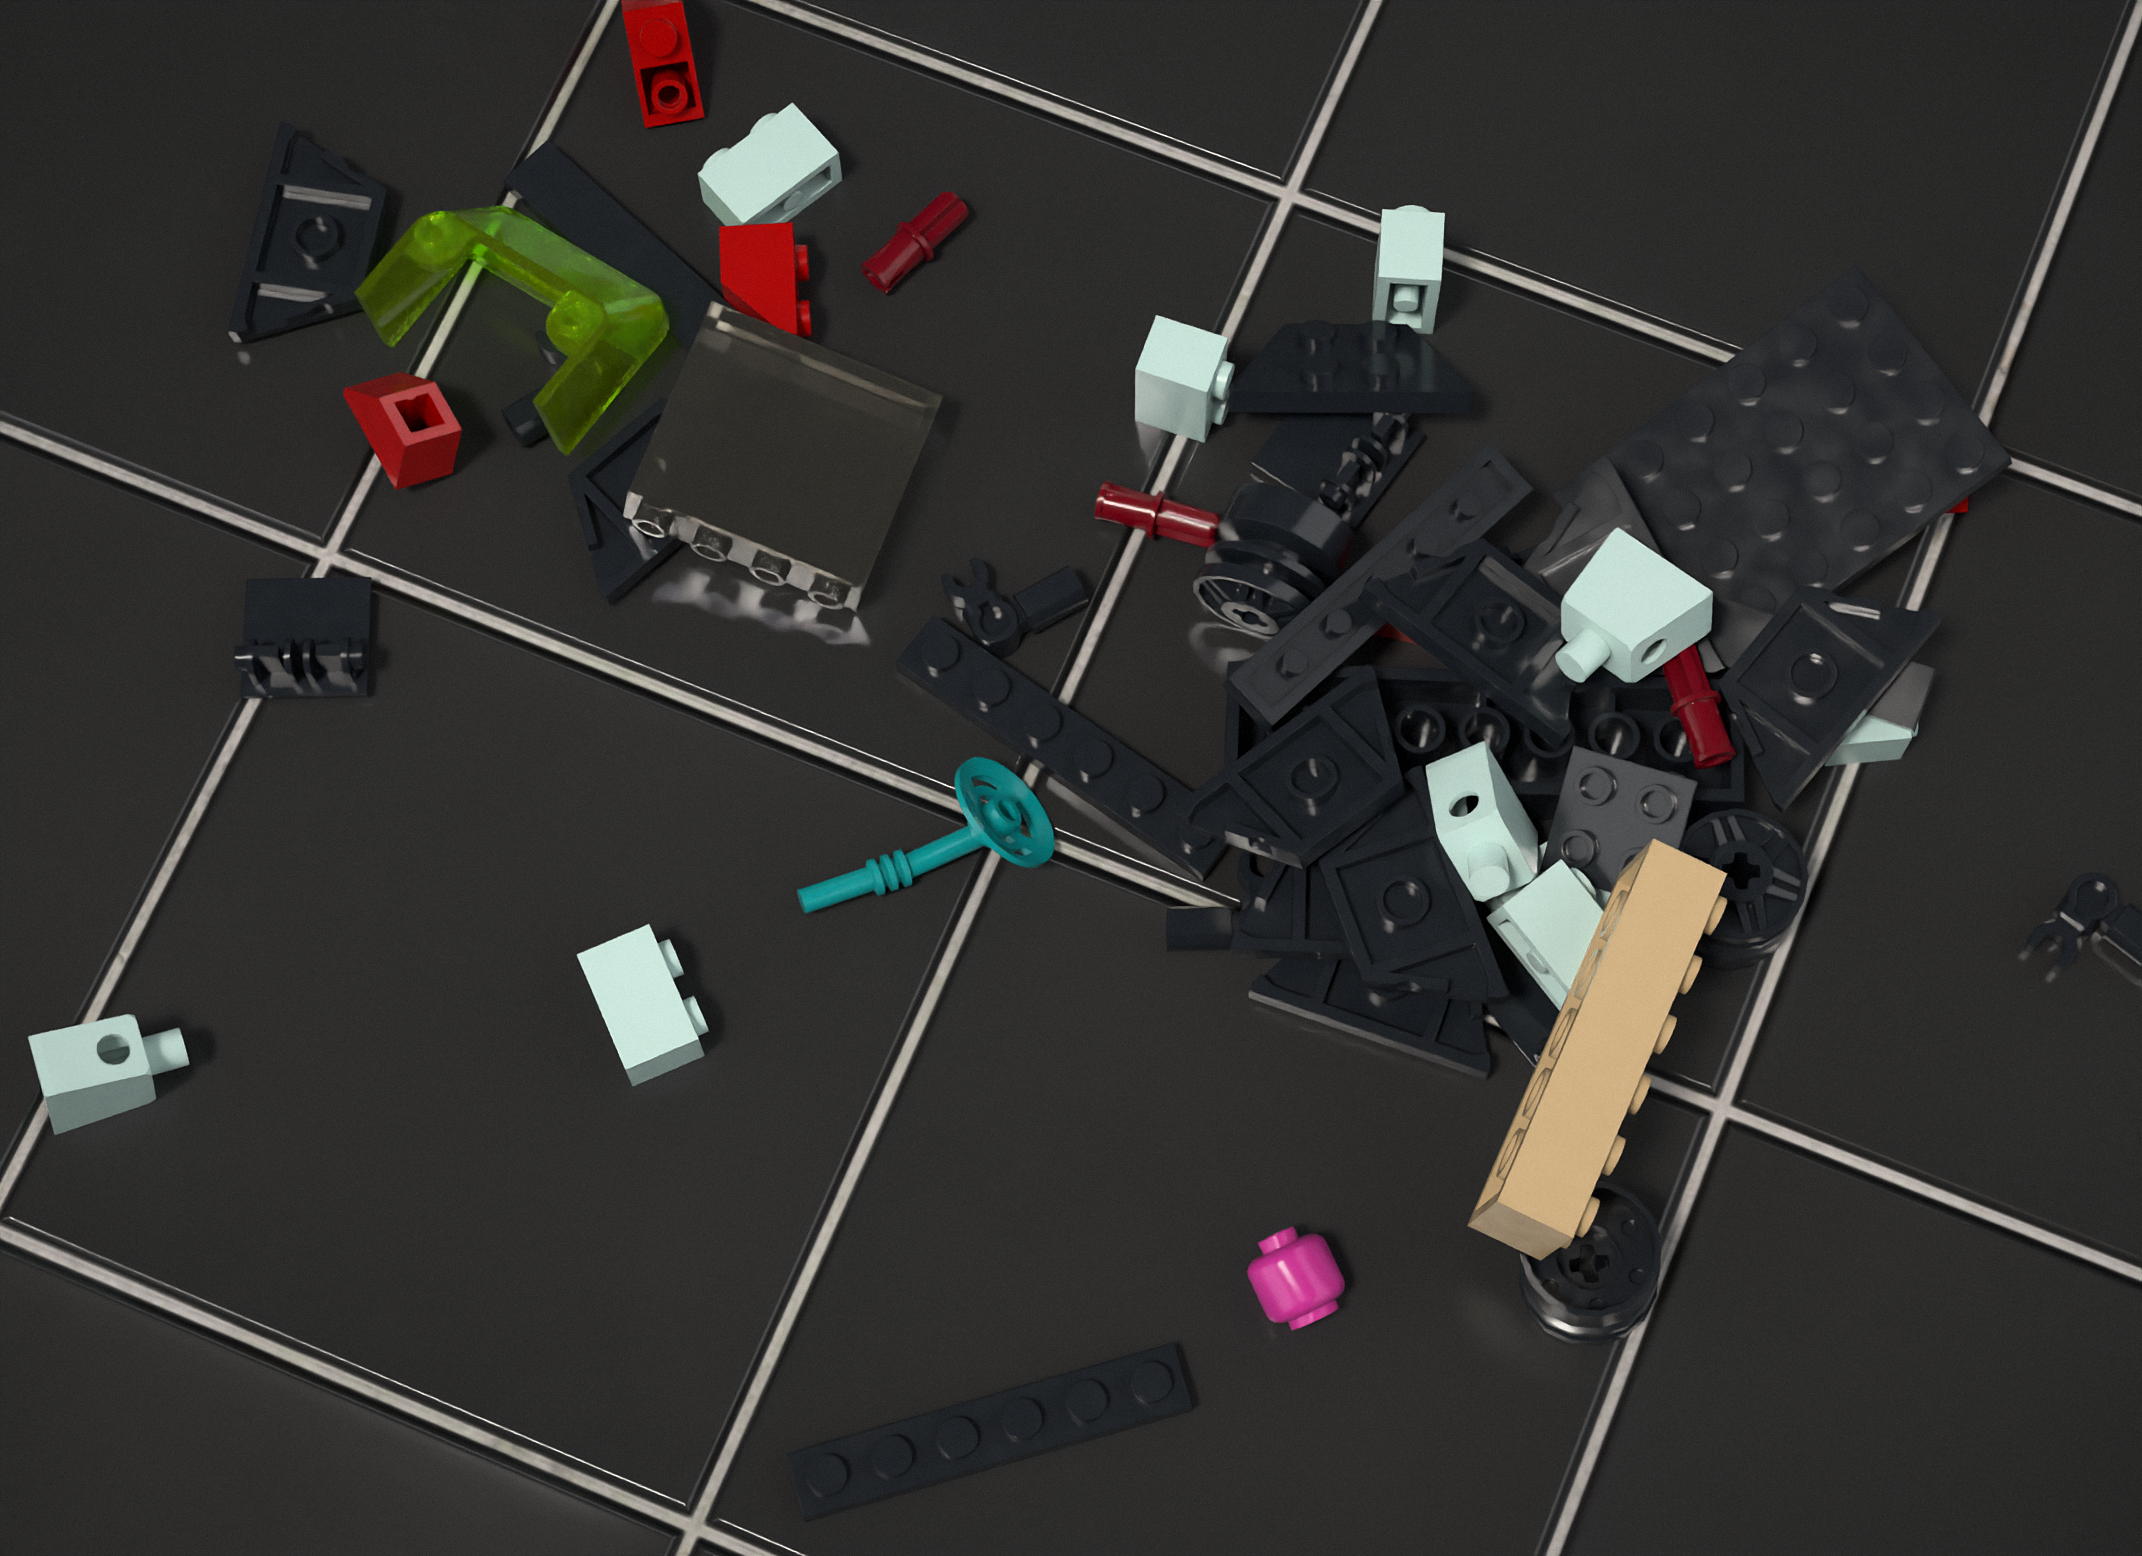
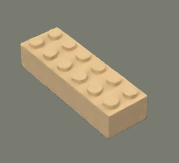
(1599, 1051)

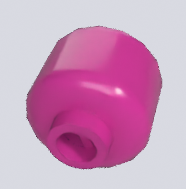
(1296, 1278)

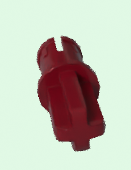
(914, 241)
(1157, 515)
(1697, 709)

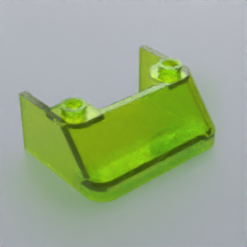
(595, 319)

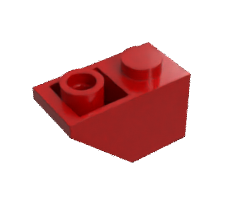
(662, 61)
(763, 272)
(406, 426)

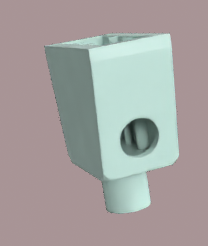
(1630, 612)
(1496, 841)
(101, 1068)

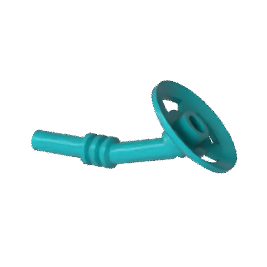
(986, 827)

